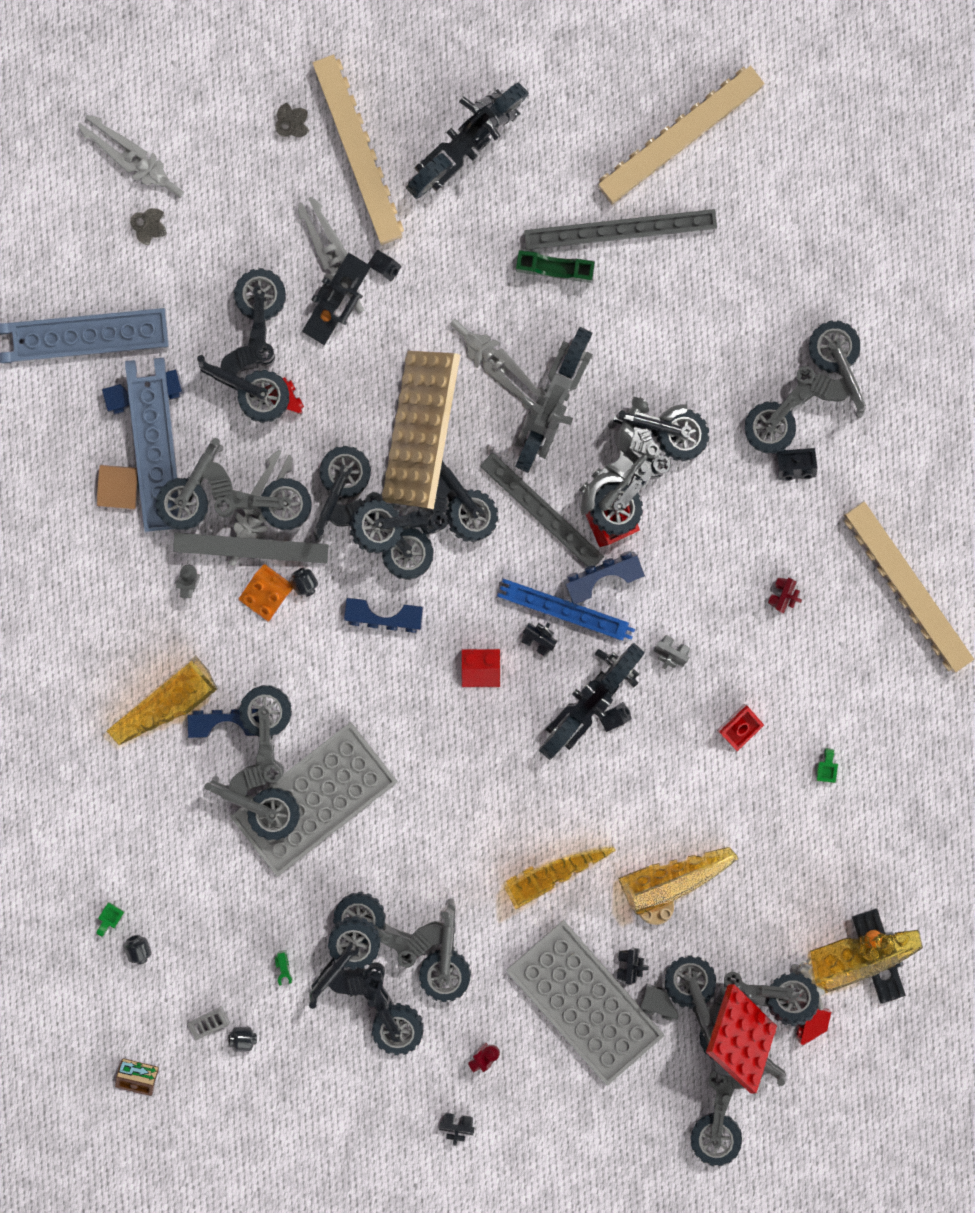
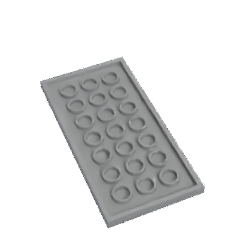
(330, 790)
(585, 1002)

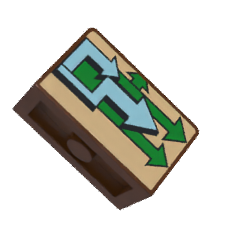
(136, 1077)

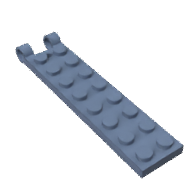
(86, 335)
(152, 439)

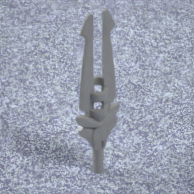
(147, 170)
(339, 252)
(482, 348)
(248, 525)

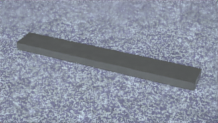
(541, 510)
(250, 547)

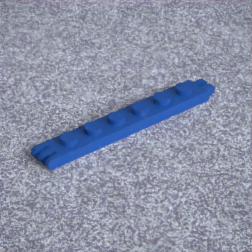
(565, 610)

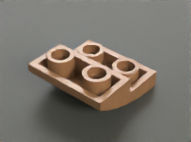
(117, 487)

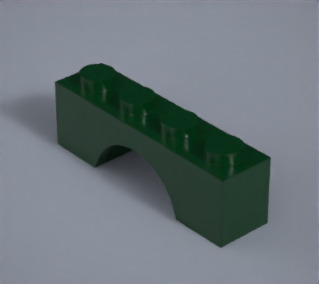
(554, 267)

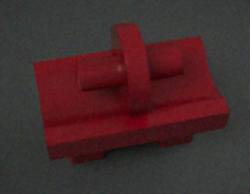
(788, 586)
(484, 1057)

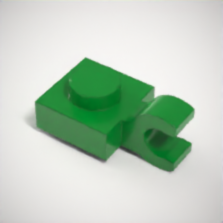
(827, 770)
(110, 916)
(283, 963)

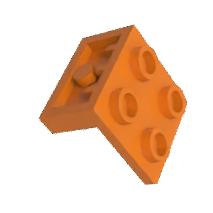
(266, 592)

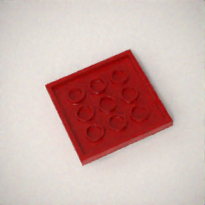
(741, 1038)

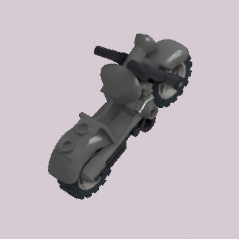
(639, 461)

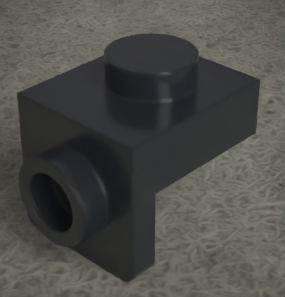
(384, 265)
(616, 717)

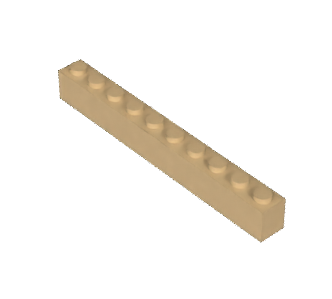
(681, 134)
(357, 149)
(908, 586)

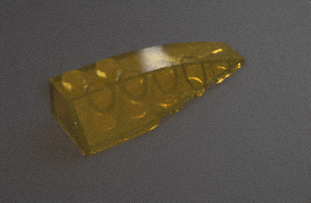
(168, 701)
(543, 877)
(660, 885)
(858, 959)

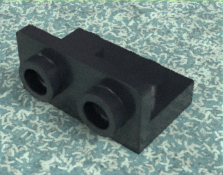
(797, 464)

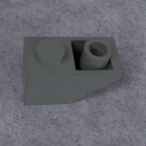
(657, 1001)

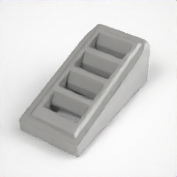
(222, 1016)

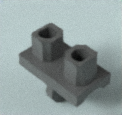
(187, 581)
(670, 655)

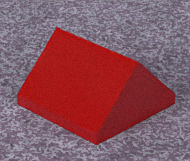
(740, 727)

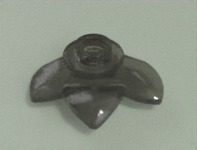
(293, 119)
(151, 225)

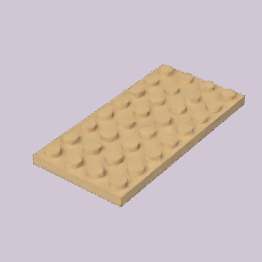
(420, 428)

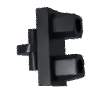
(541, 635)
(635, 966)
(449, 1126)

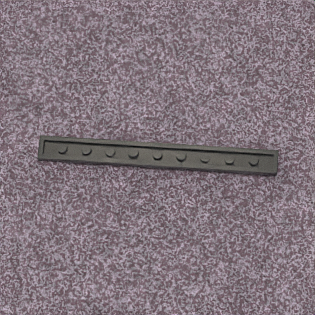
(620, 229)

